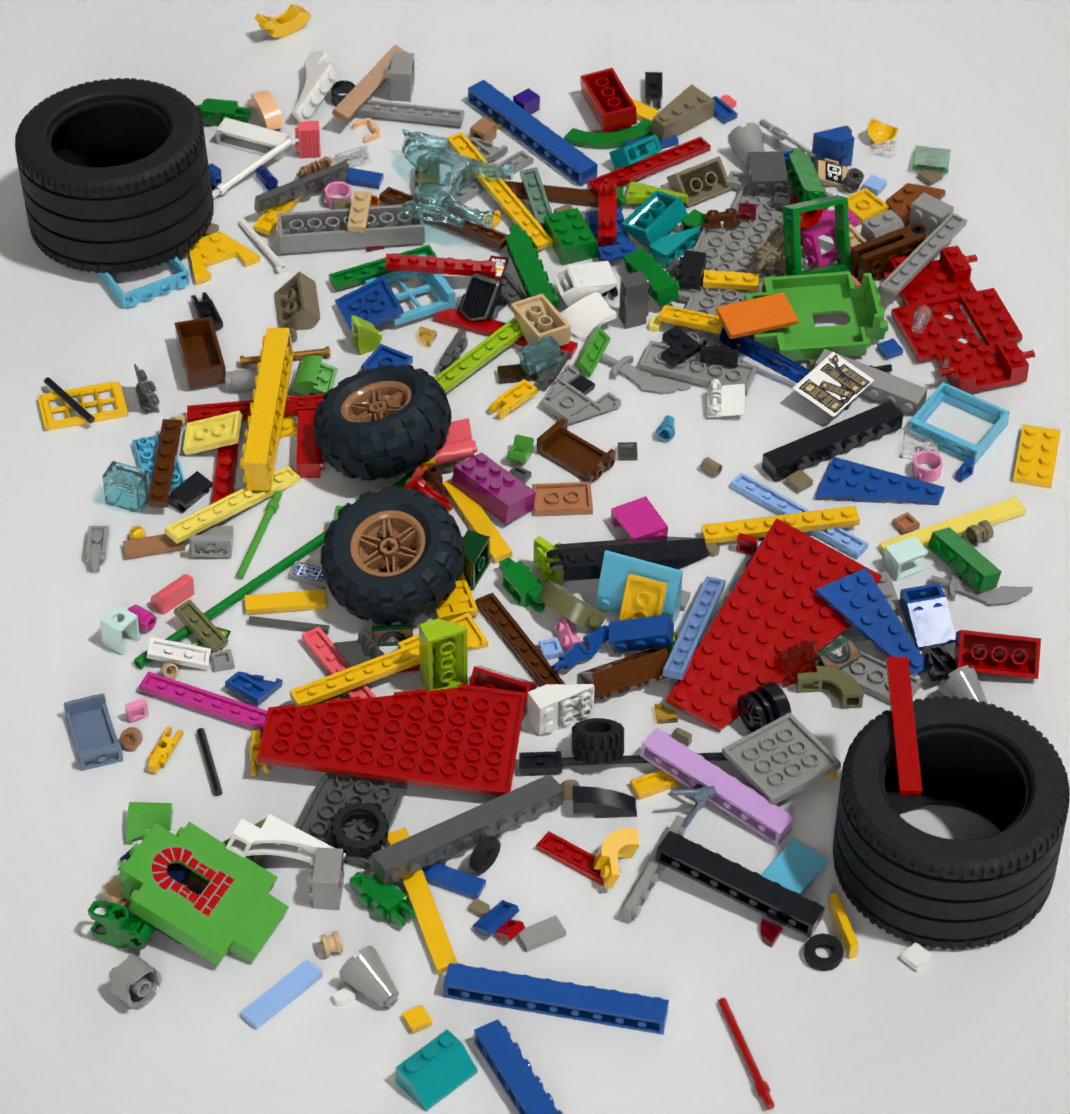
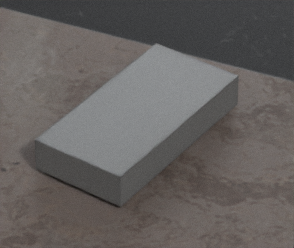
(541, 933)

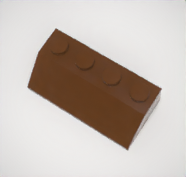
(626, 672)

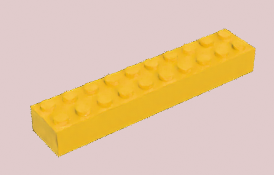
(267, 410)

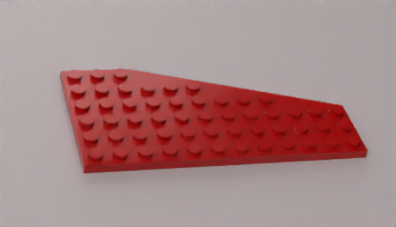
(763, 615)
(416, 737)

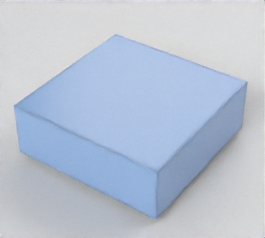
(875, 184)
(550, 648)

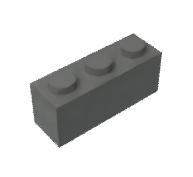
(633, 299)

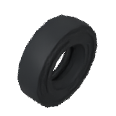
(484, 854)
(820, 963)

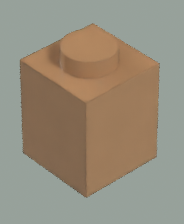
(484, 130)

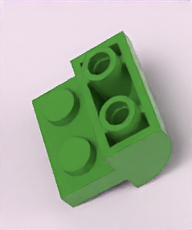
(313, 376)

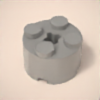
(134, 981)

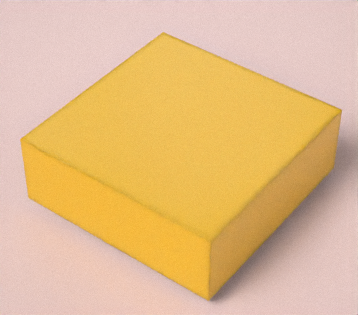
(417, 1019)

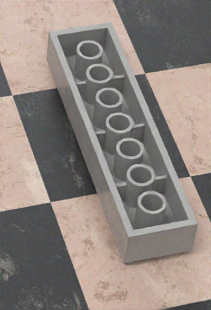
(328, 229)

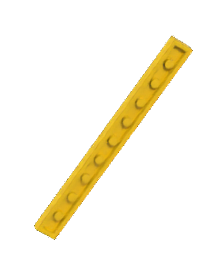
(503, 195)

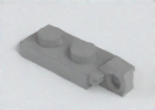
(97, 546)

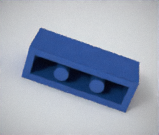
(641, 633)

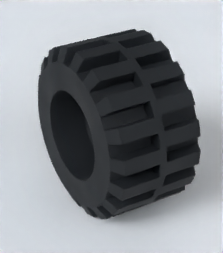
(597, 740)

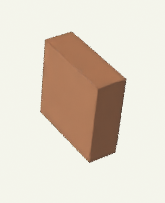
(905, 523)

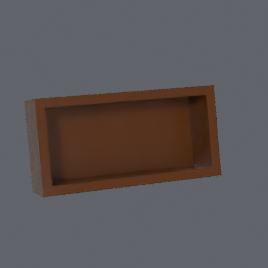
(200, 352)

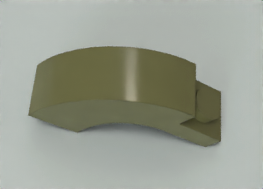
(571, 607)
(833, 682)

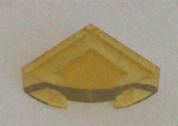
(427, 336)
(664, 714)

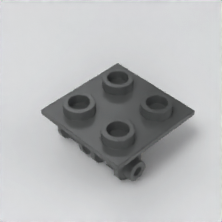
(145, 392)
(360, 650)

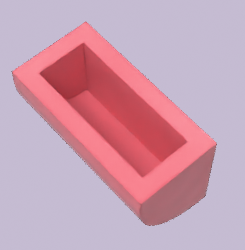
(173, 594)

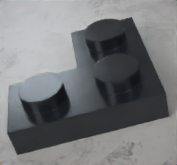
(681, 346)

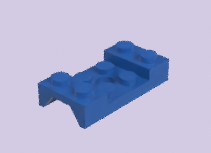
(623, 244)

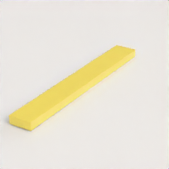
(228, 507)
(993, 514)

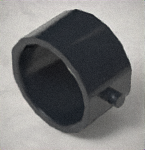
(338, 88)

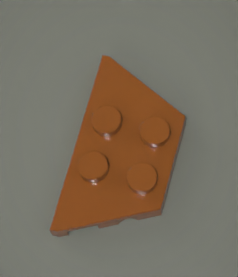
(902, 200)

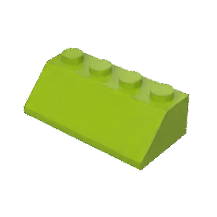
(442, 654)

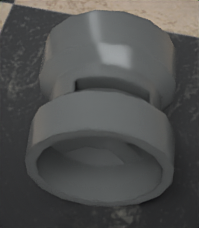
(853, 180)

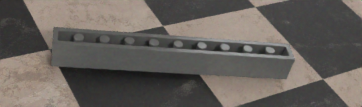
(466, 829)

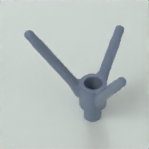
(700, 795)

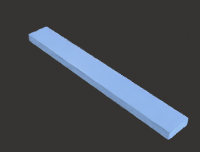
(781, 505)

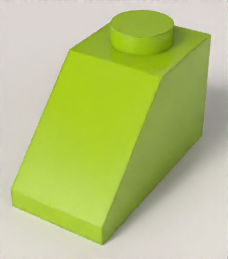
(364, 335)

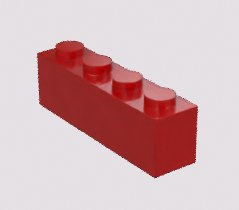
(308, 453)

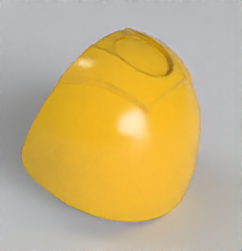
(880, 131)

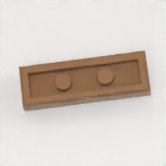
(150, 546)

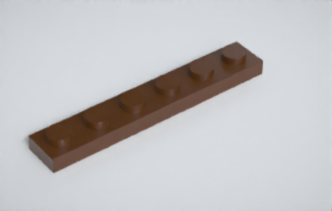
(165, 463)

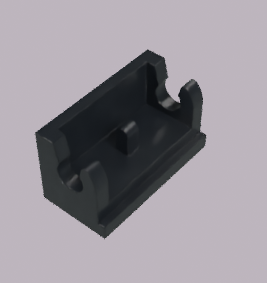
(719, 356)
(189, 491)

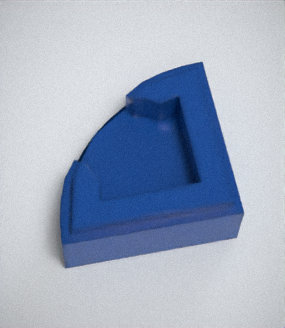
(965, 470)

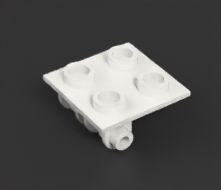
(725, 399)

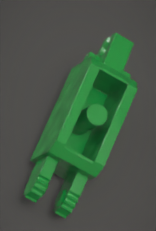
(521, 584)

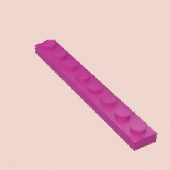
(203, 701)

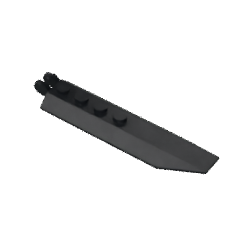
(585, 559)

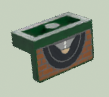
(391, 634)
(839, 654)

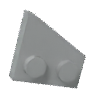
(487, 149)

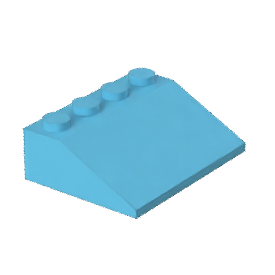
(614, 578)

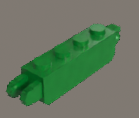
(804, 177)

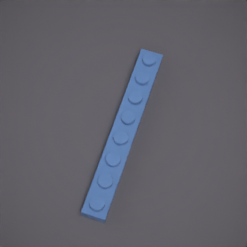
(694, 628)

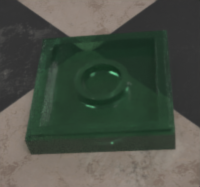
(931, 159)

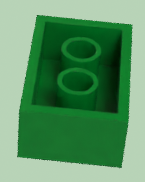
(571, 236)

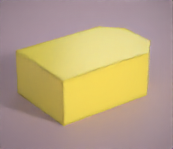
(654, 324)

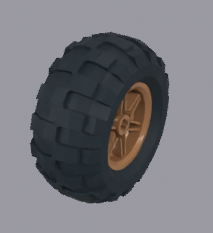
(382, 422)
(379, 536)

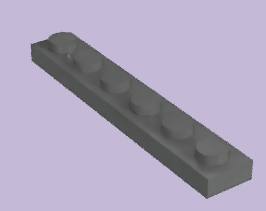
(301, 187)

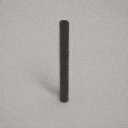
(69, 400)
(209, 762)

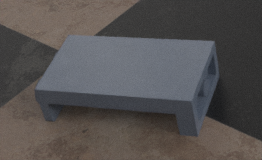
(92, 732)

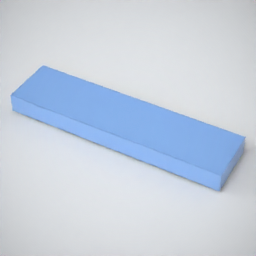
(281, 994)

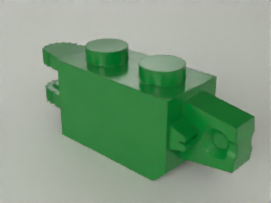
(215, 110)
(384, 900)

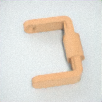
(372, 125)

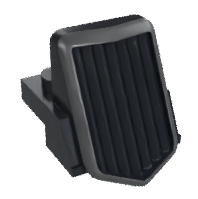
(482, 298)

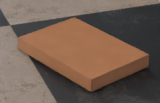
(563, 499)

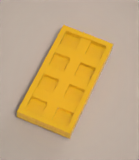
(1036, 456)
(458, 603)

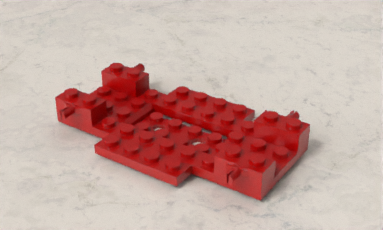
(969, 365)

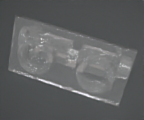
(353, 157)

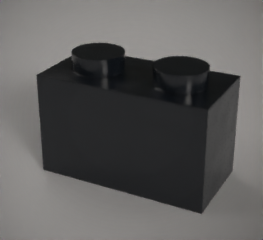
(692, 270)

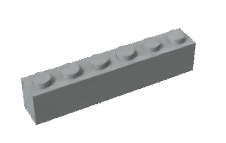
(887, 387)

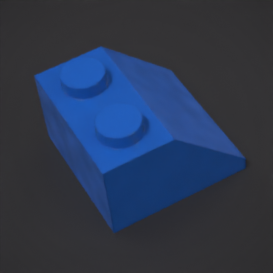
(834, 145)

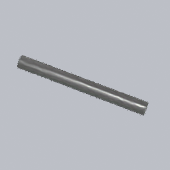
(287, 624)

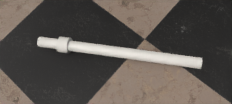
(222, 187)

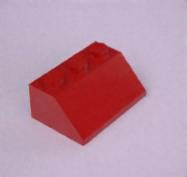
(491, 678)

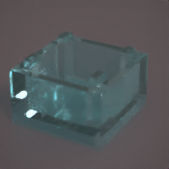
(126, 487)

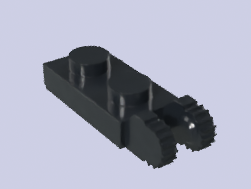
(653, 87)
(207, 309)

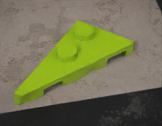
(639, 192)

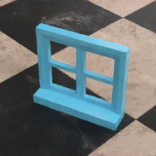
(434, 283)

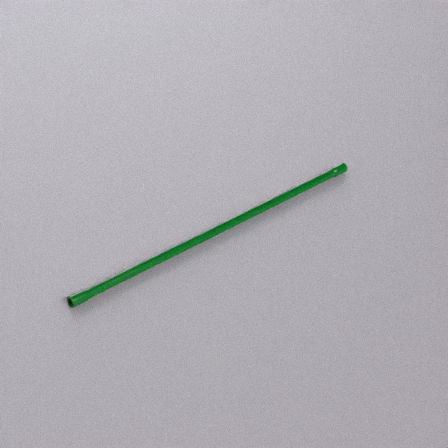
(141, 661)

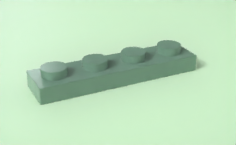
(535, 194)

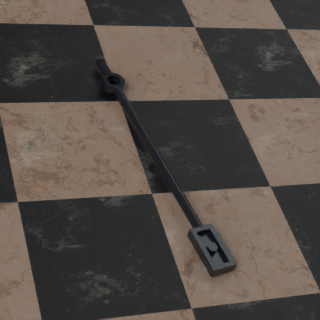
(552, 761)

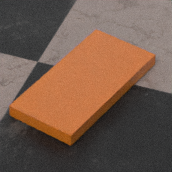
(756, 315)

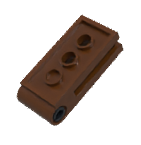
(876, 253)

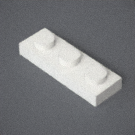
(178, 653)

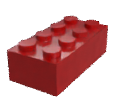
(608, 99)

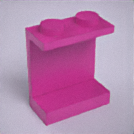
(639, 519)

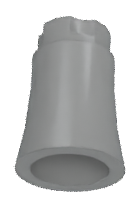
(241, 380)

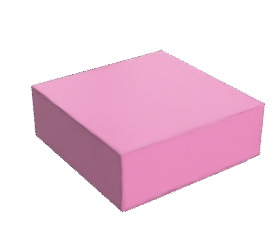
(136, 710)

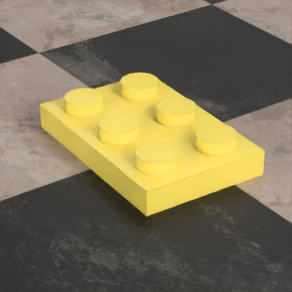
(212, 433)

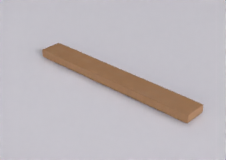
(365, 88)

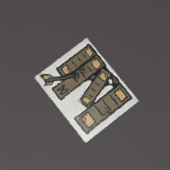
(833, 384)

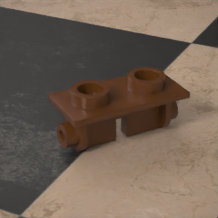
(729, 217)

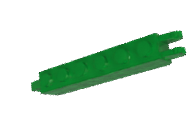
(528, 266)

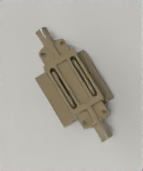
(772, 252)

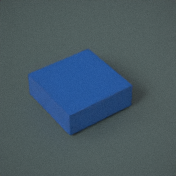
(890, 349)

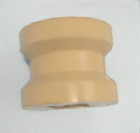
(331, 943)

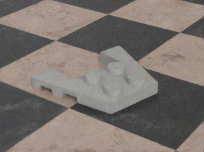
(571, 404)

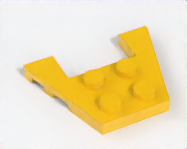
(216, 249)

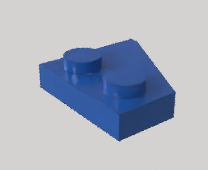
(252, 687)

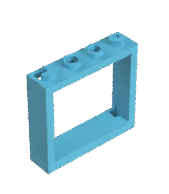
(152, 290)
(965, 401)

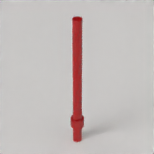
(760, 1085)

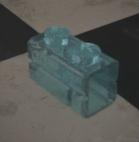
(540, 355)

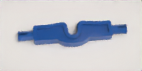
(578, 652)

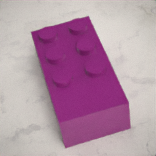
(493, 488)

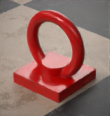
(417, 483)

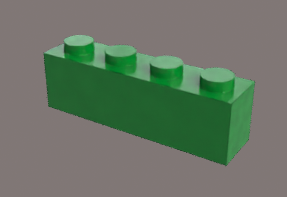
(662, 286)
(964, 559)

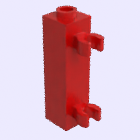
(607, 214)

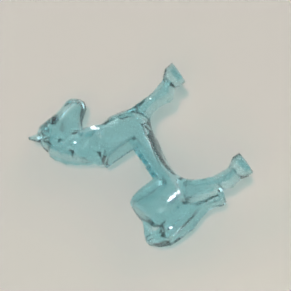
(437, 201)

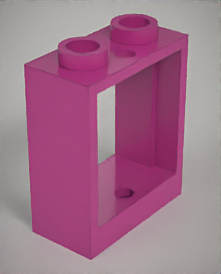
(811, 243)

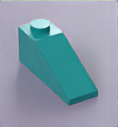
(635, 151)
(673, 246)

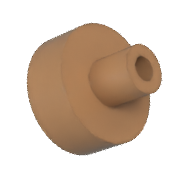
(131, 738)

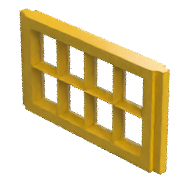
(118, 400)

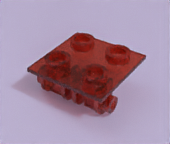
(798, 659)

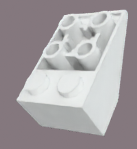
(584, 279)
(559, 705)

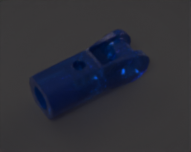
(266, 178)

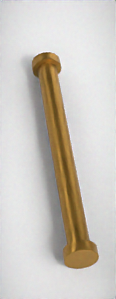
(297, 355)

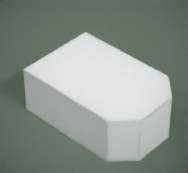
(344, 996)

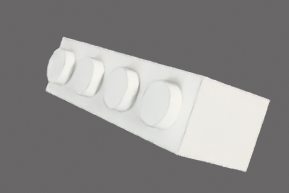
(250, 137)

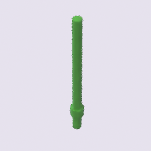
(271, 509)

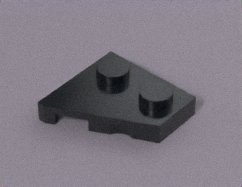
(938, 662)

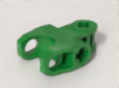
(120, 926)

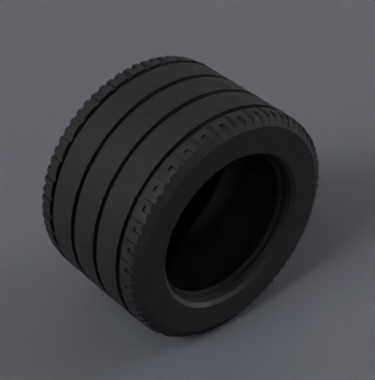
(115, 175)
(944, 887)

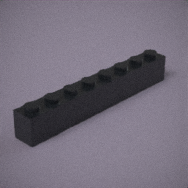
(832, 441)
(740, 884)

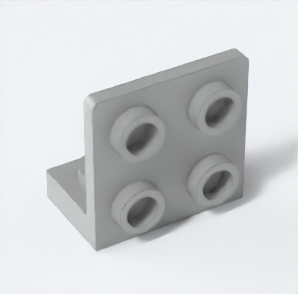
(213, 542)

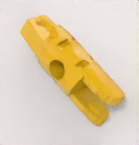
(163, 749)
(253, 752)

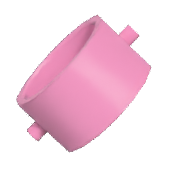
(336, 188)
(927, 457)

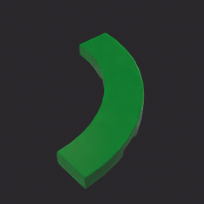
(609, 140)

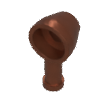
(434, 479)

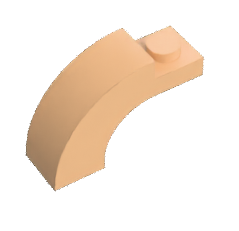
(267, 109)

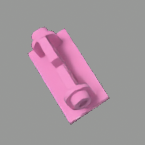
(566, 633)

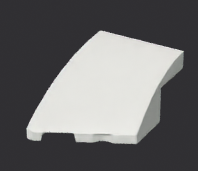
(588, 314)

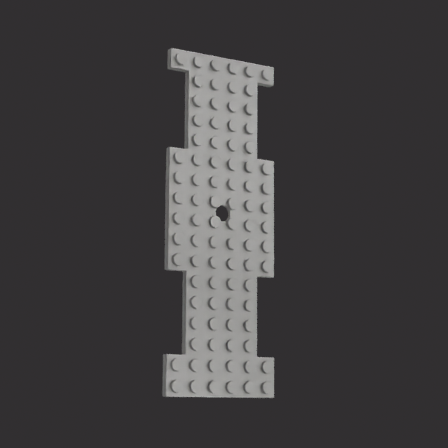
(726, 251)

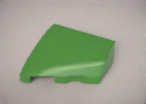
(145, 815)

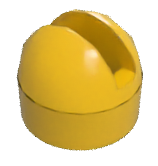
(136, 532)

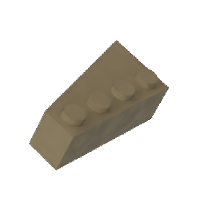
(683, 113)

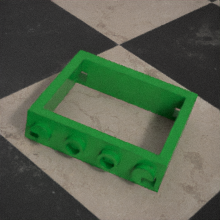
(792, 235)

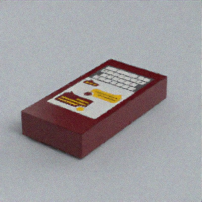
(501, 266)

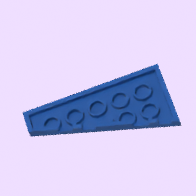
(872, 485)
(871, 615)

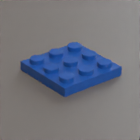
(371, 302)

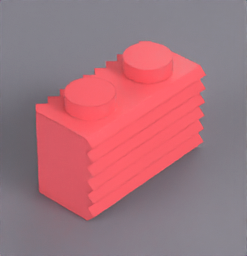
(309, 139)

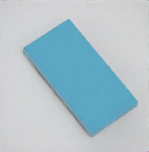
(146, 450)
(796, 867)

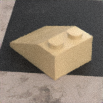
(540, 319)

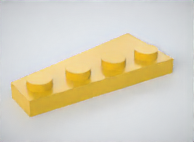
(475, 637)

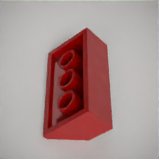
(998, 653)

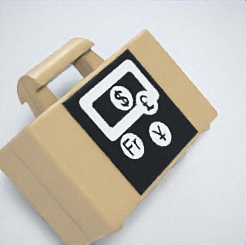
(830, 172)

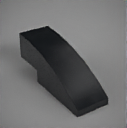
(603, 802)

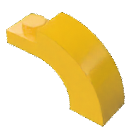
(285, 24)
(616, 845)

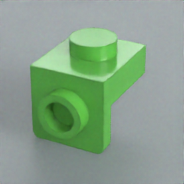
(521, 449)

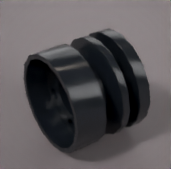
(763, 706)

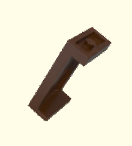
(574, 452)

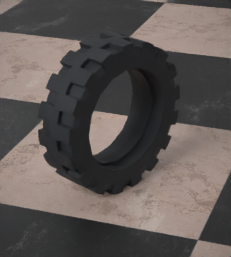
(361, 811)

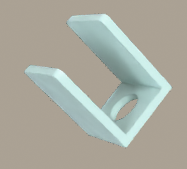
(904, 558)
(113, 630)

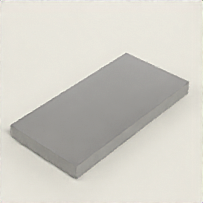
(873, 678)

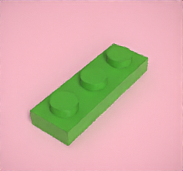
(592, 351)

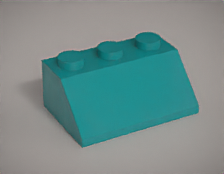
(655, 217)
(435, 1070)

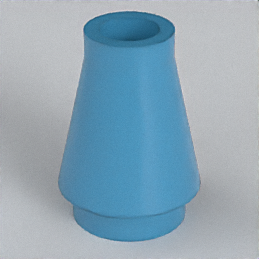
(666, 429)

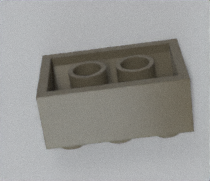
(700, 181)
(297, 303)

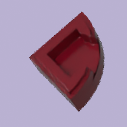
(770, 932)

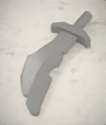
(782, 134)
(642, 378)
(993, 596)

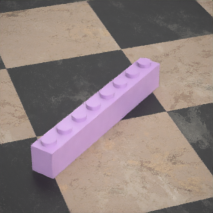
(731, 794)

